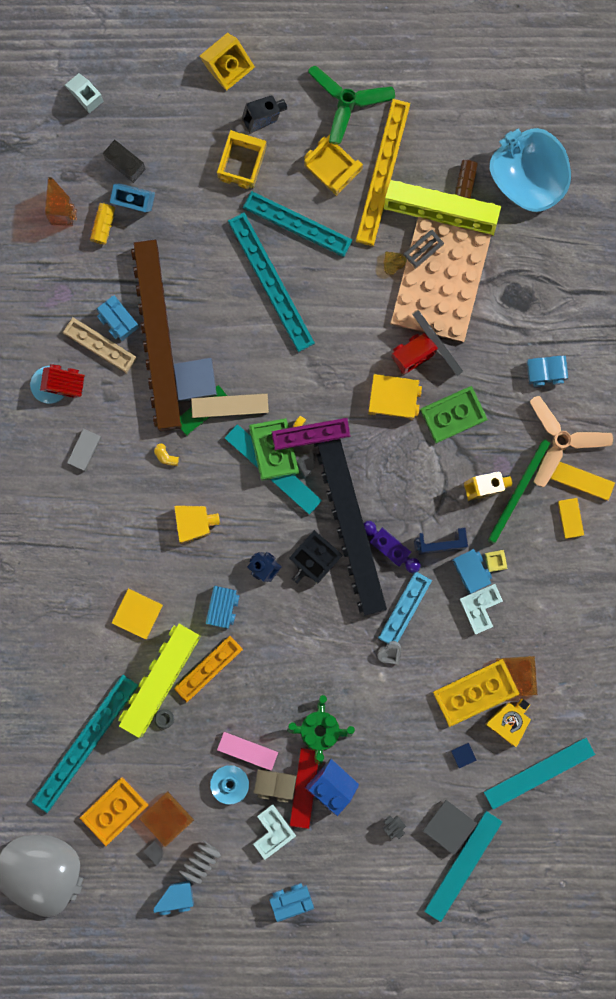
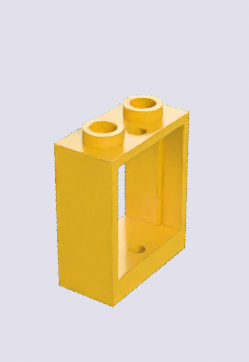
(247, 142)

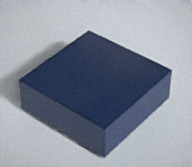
(463, 755)

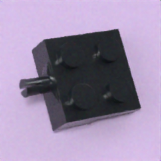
(314, 558)

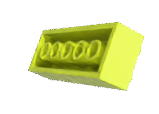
(159, 681)

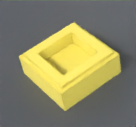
(496, 561)

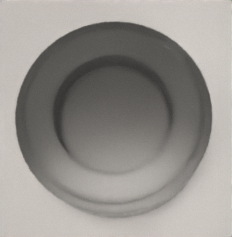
(164, 718)

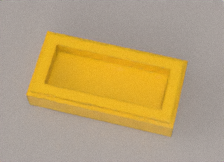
(570, 518)

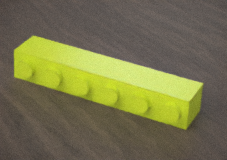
(442, 207)

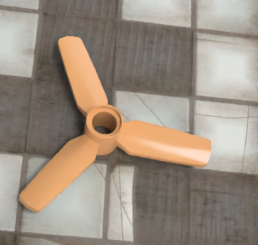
(555, 453)

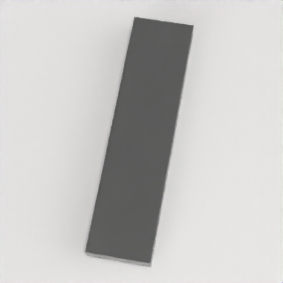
(441, 347)

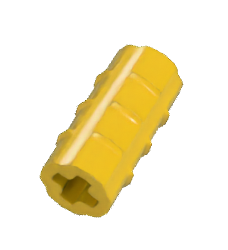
(102, 223)

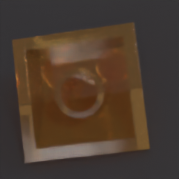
(59, 205)

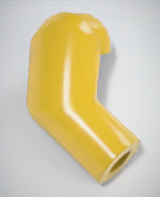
(163, 457)

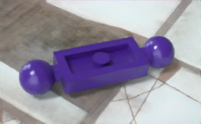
(391, 547)

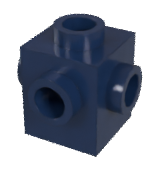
(263, 566)

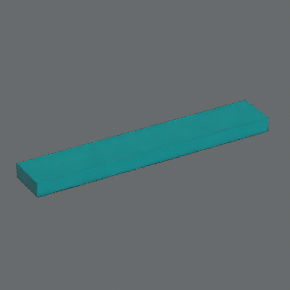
(297, 224)
(289, 485)
(539, 773)
(463, 866)

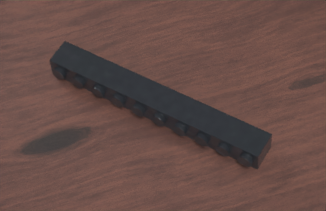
(351, 527)

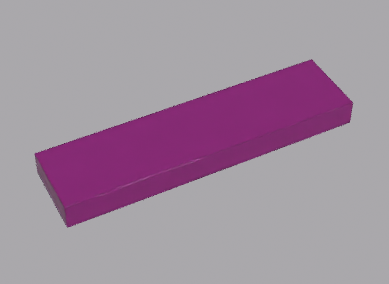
(311, 434)

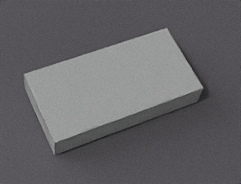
(84, 449)

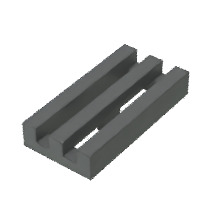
(417, 244)

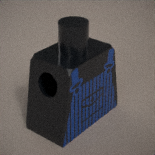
(262, 113)

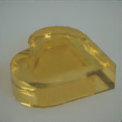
(393, 262)

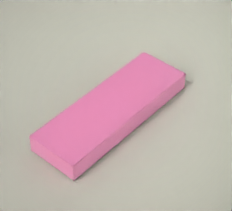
(247, 751)

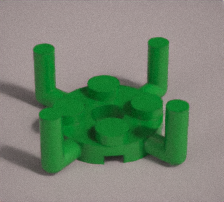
(324, 720)

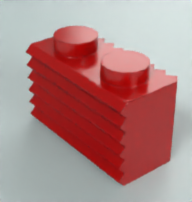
(62, 382)

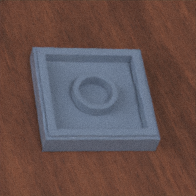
(195, 379)

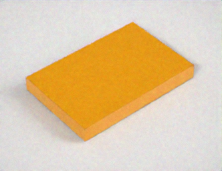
(114, 811)

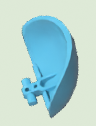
(531, 169)

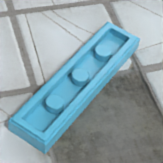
(405, 608)

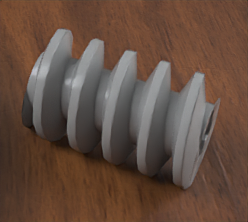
(200, 863)

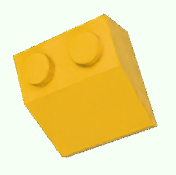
(227, 61)

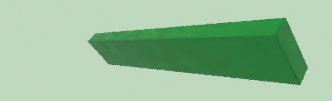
(518, 491)

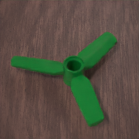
(360, 98)

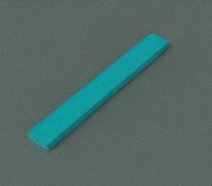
(271, 282)
(85, 743)

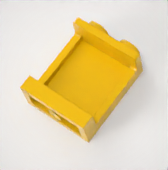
(332, 165)
(394, 396)

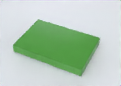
(453, 414)
(272, 463)

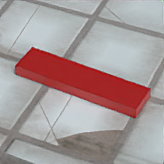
(303, 798)

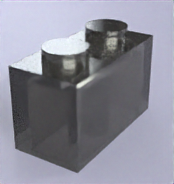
(124, 161)

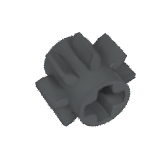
(394, 827)

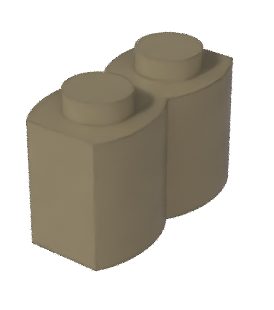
(275, 784)

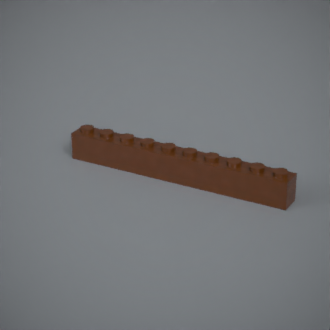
(157, 335)

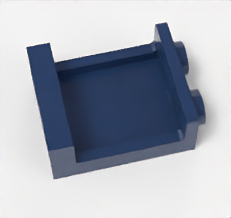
(459, 544)

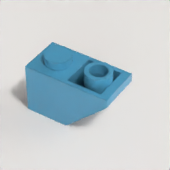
(178, 897)

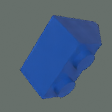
(333, 787)

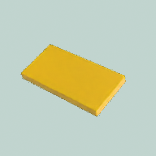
(476, 693)

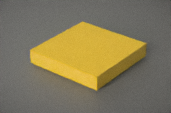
(137, 614)

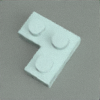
(476, 605)
(278, 832)

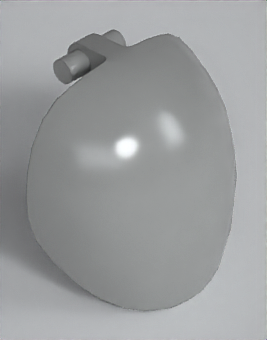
(40, 874)

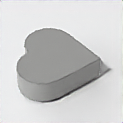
(390, 653)

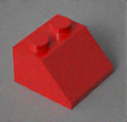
(414, 353)

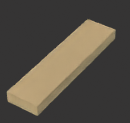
(99, 345)
(229, 405)

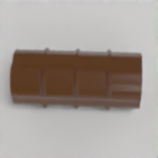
(466, 178)

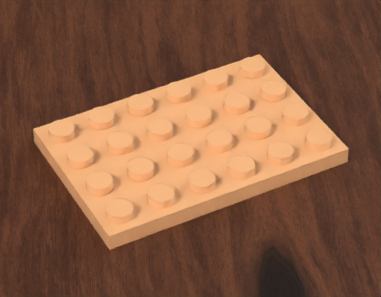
(443, 284)

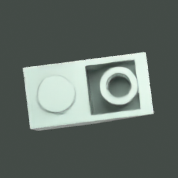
(84, 92)

